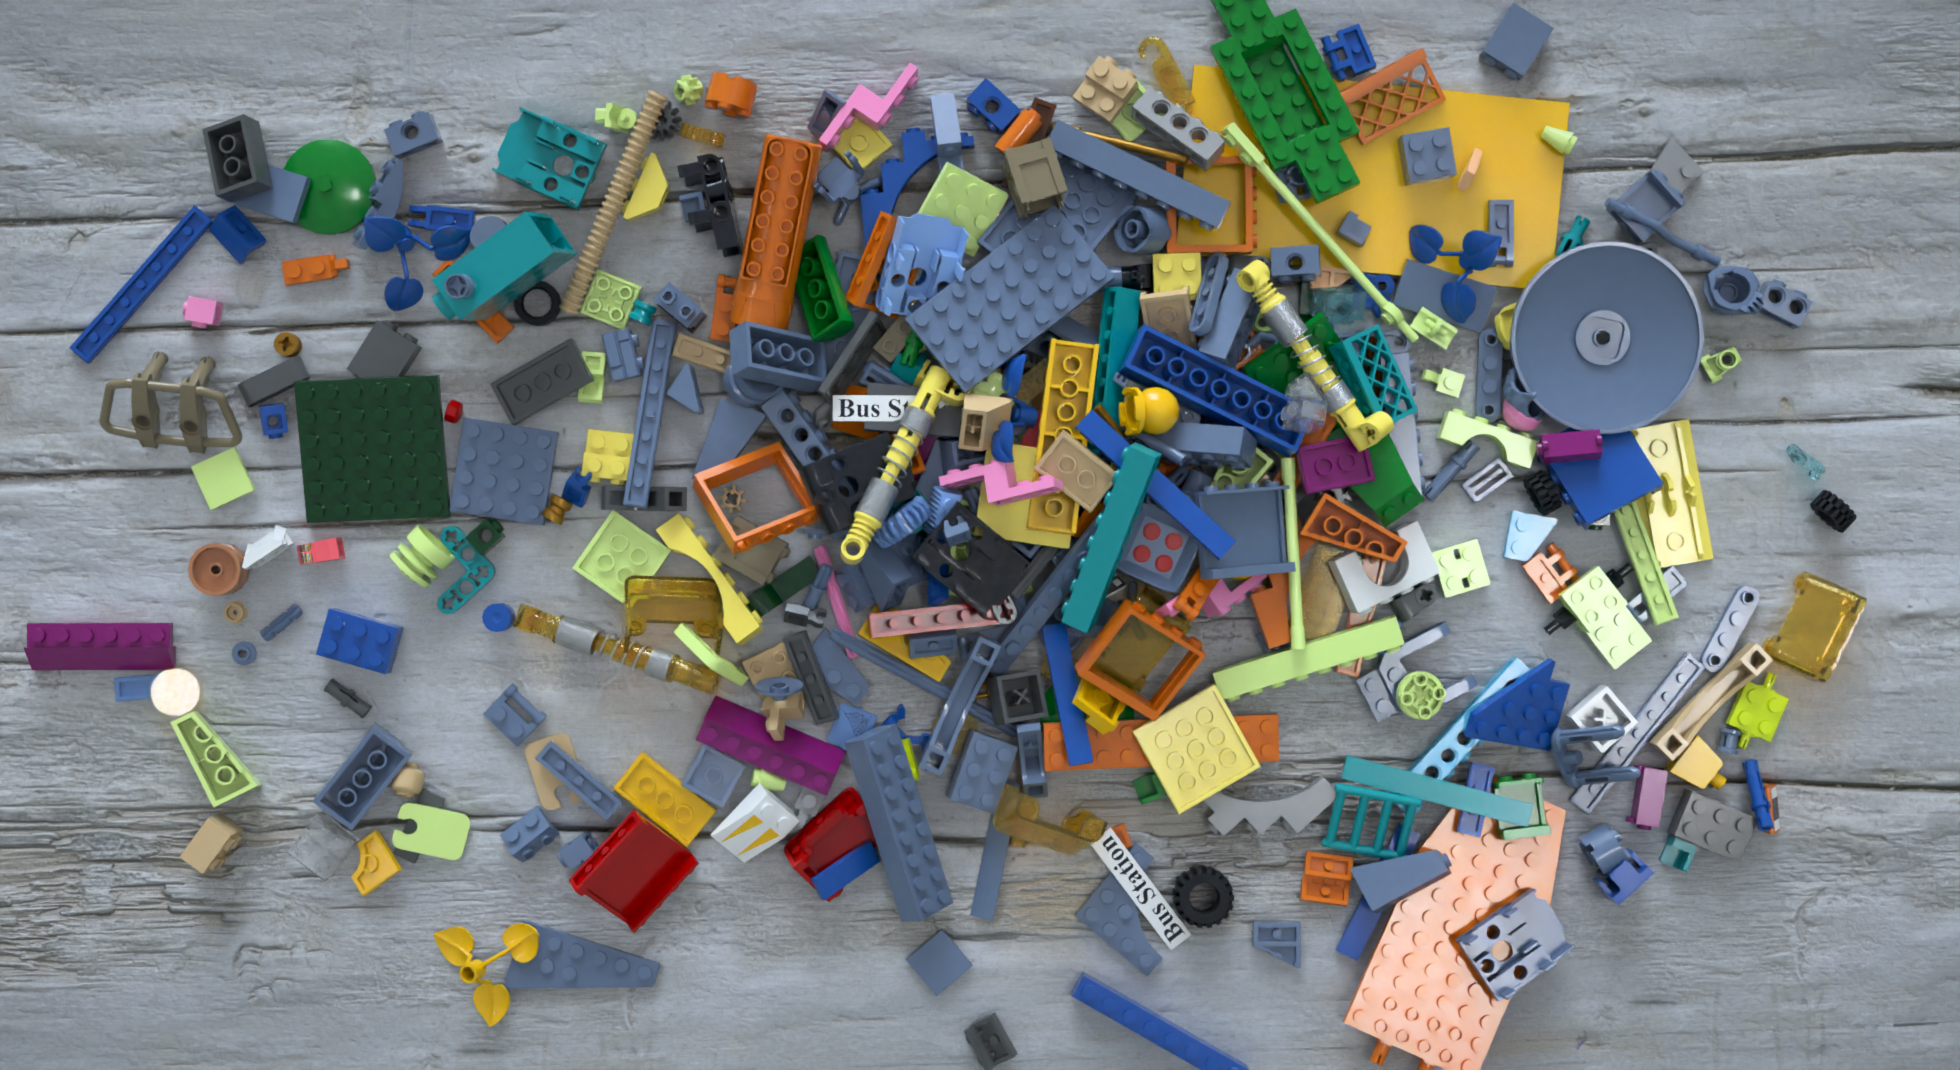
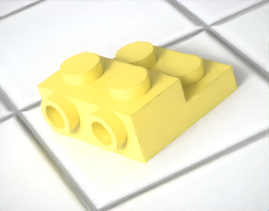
(607, 456)

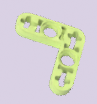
(709, 657)

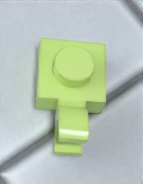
(1446, 381)

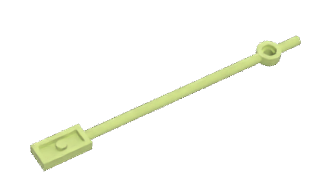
(1252, 156)

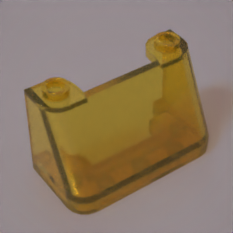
(1815, 628)
(1138, 645)
(1018, 815)

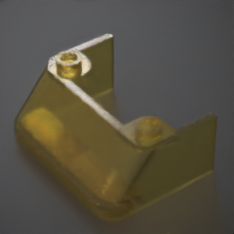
(672, 602)

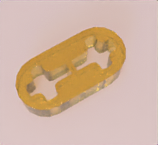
(702, 135)

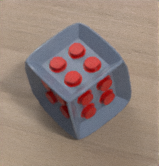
(1158, 551)

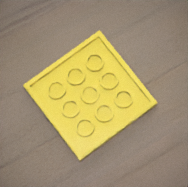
(1011, 519)
(1196, 749)

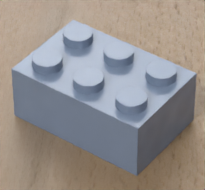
(981, 771)

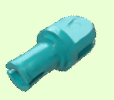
(1574, 236)

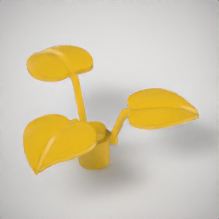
(489, 999)

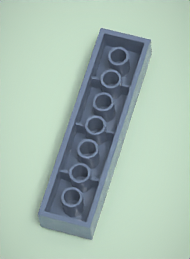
(899, 823)

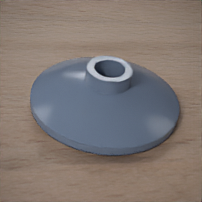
(779, 687)

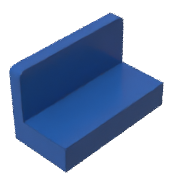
(236, 233)

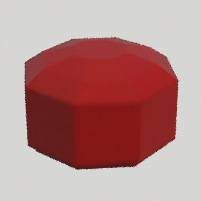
(453, 411)

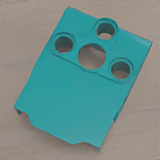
(532, 148)

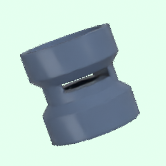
(454, 286)

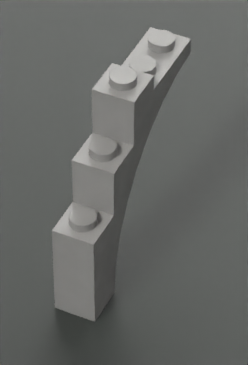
(1296, 809)

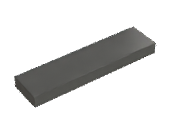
(810, 673)

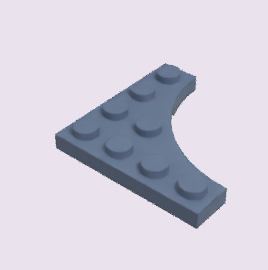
(1116, 918)

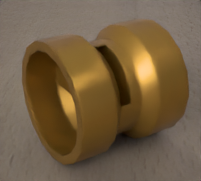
(557, 509)

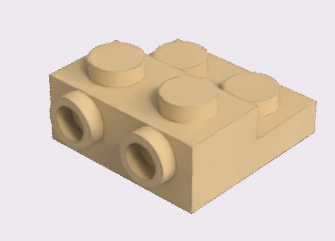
(1106, 89)

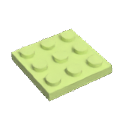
(965, 202)
(619, 552)

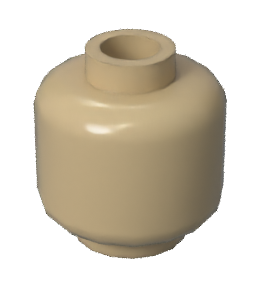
(408, 781)

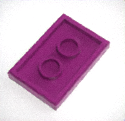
(1333, 466)

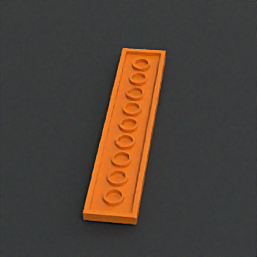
(1122, 750)

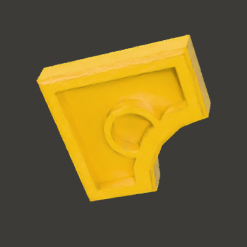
(375, 865)

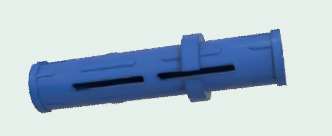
(1759, 805)

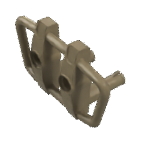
(192, 408)

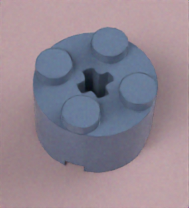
(1142, 229)
(1603, 849)

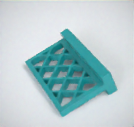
(1361, 385)

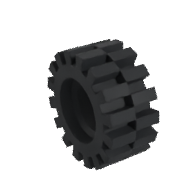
(1542, 492)
(1833, 511)

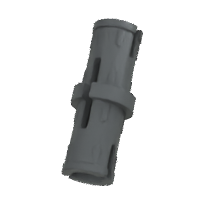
(347, 698)

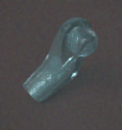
(1806, 461)

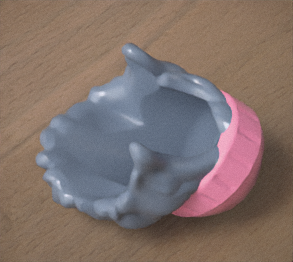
(1518, 407)

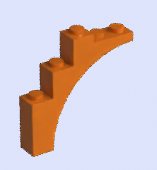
(1271, 603)

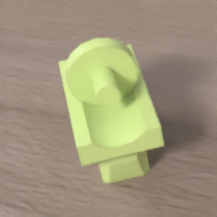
(616, 118)
(1433, 328)

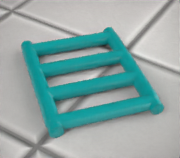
(1366, 794)

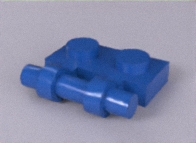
(1355, 49)

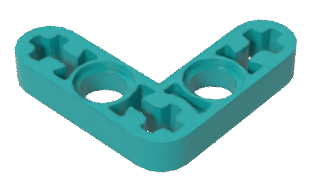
(472, 567)

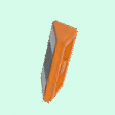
(1771, 794)

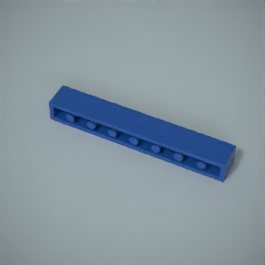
(1152, 1026)

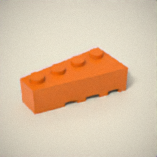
(1345, 527)

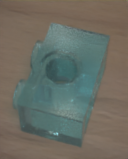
(1350, 301)

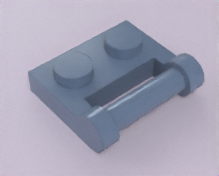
(509, 720)

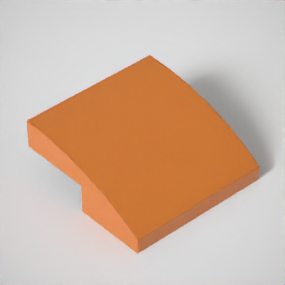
(1326, 878)

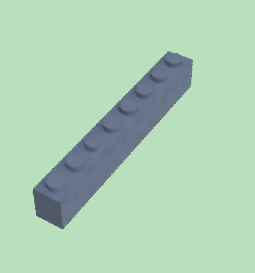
(1139, 176)

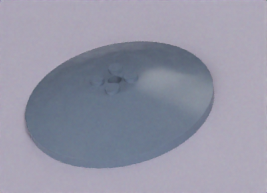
(1649, 326)

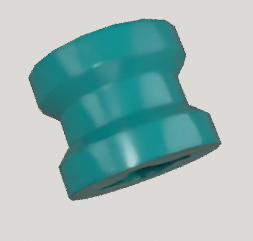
(642, 312)

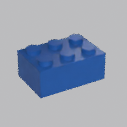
(359, 640)

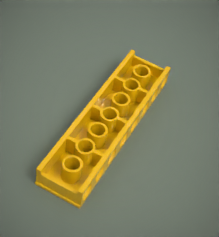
(1064, 405)

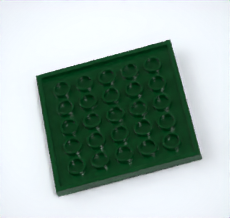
(372, 448)

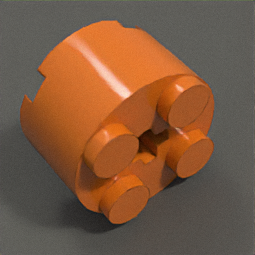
(731, 95)

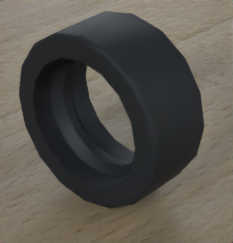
(547, 318)

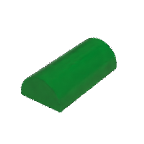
(822, 292)

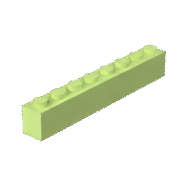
(1318, 656)

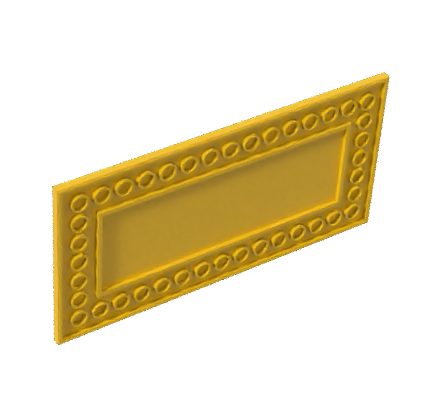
(1512, 167)

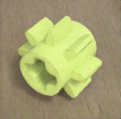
(688, 89)

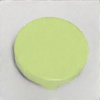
(1420, 695)

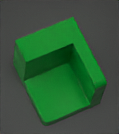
(1148, 788)

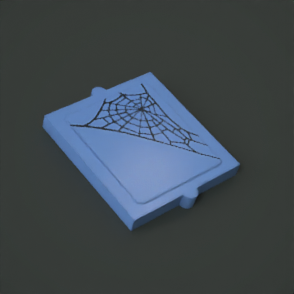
(850, 724)

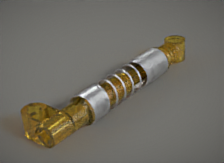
(589, 639)

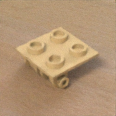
(769, 664)

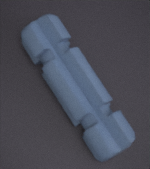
(281, 622)

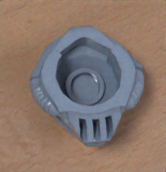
(1733, 291)

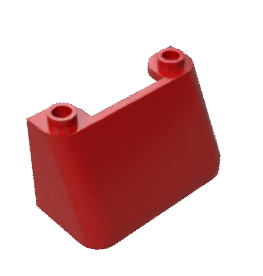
(830, 836)

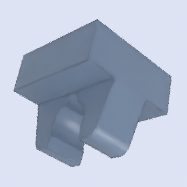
(958, 533)

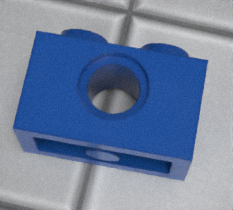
(986, 94)

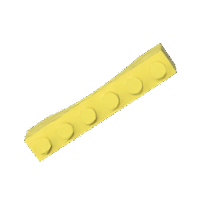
(738, 617)

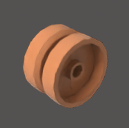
(205, 573)

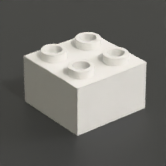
(1601, 709)

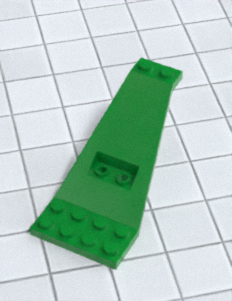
(1393, 490)

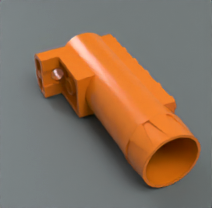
(776, 232)

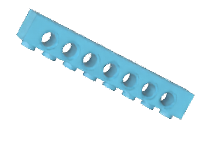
(1448, 738)

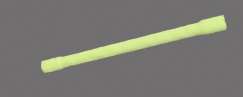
(1297, 630)

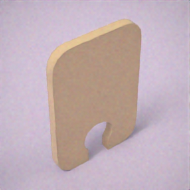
(543, 779)

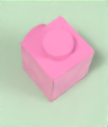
(202, 312)

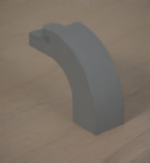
(659, 500)

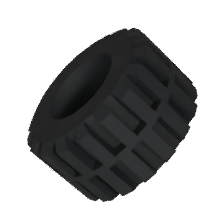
(1208, 916)

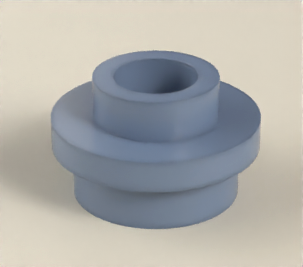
(251, 653)

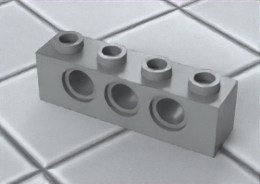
(1181, 140)

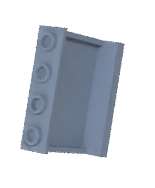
(1256, 524)

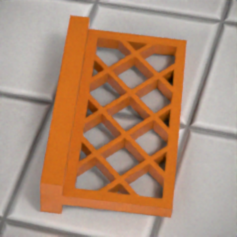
(1387, 75)
(872, 262)

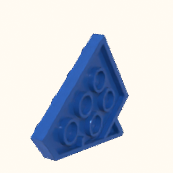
(1523, 711)

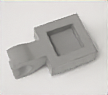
(808, 803)

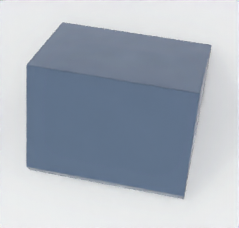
(686, 389)

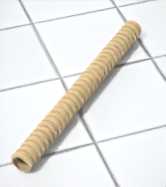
(613, 203)

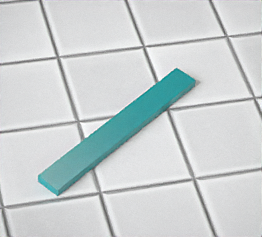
(1437, 791)

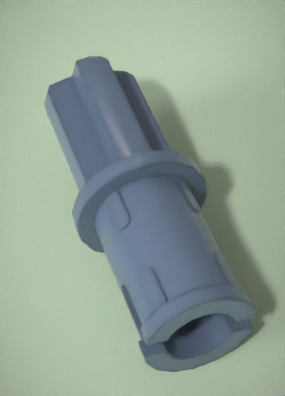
(818, 586)

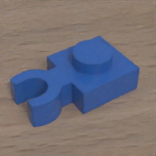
(576, 488)

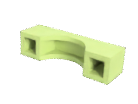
(1515, 448)

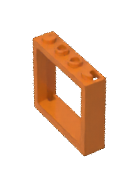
(1250, 195)
(744, 466)
(1155, 706)

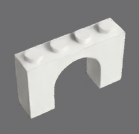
(1416, 567)

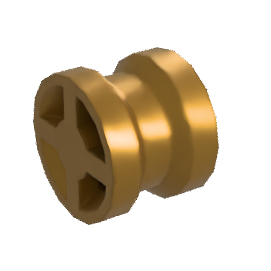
(293, 346)

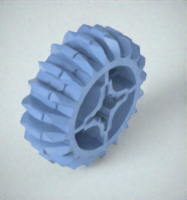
(902, 521)

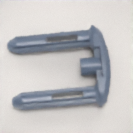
(1568, 761)

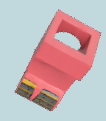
(321, 551)

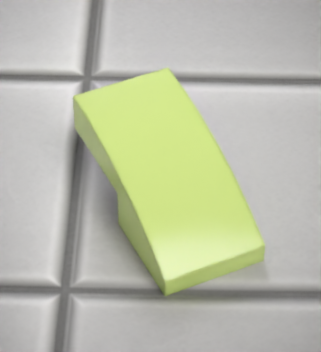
(597, 365)

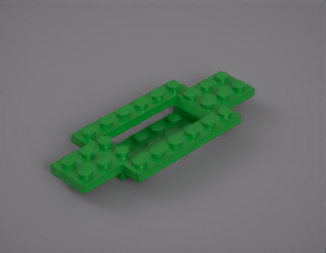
(1277, 100)

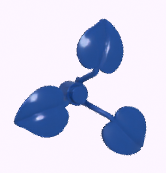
(385, 232)
(1477, 254)
(1020, 414)

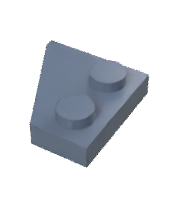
(1279, 939)

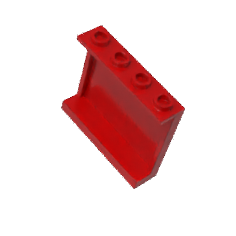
(634, 870)

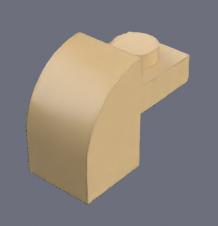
(779, 711)

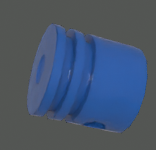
(498, 617)

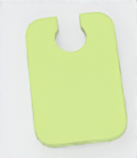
(437, 833)

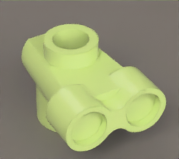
(1714, 365)

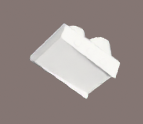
(267, 548)

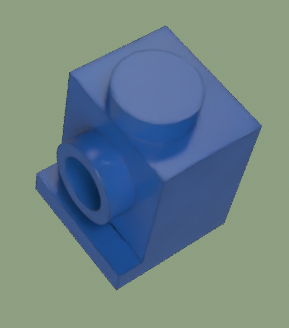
(278, 411)

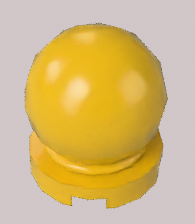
(1148, 411)

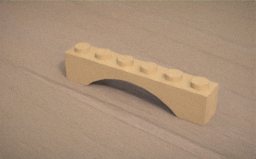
(1687, 722)

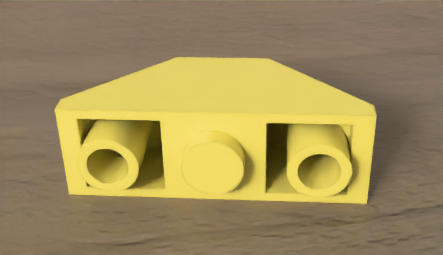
(648, 191)

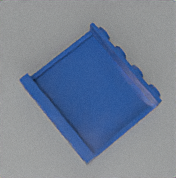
(1607, 483)

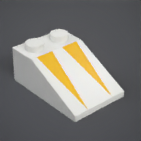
(755, 824)

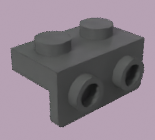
(990, 1041)

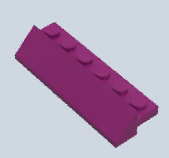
(100, 646)
(745, 736)

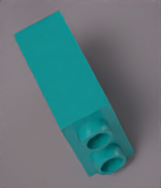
(505, 266)

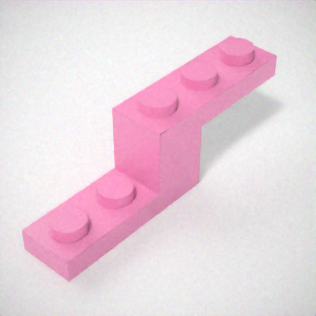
(869, 108)
(1000, 482)
(1219, 598)

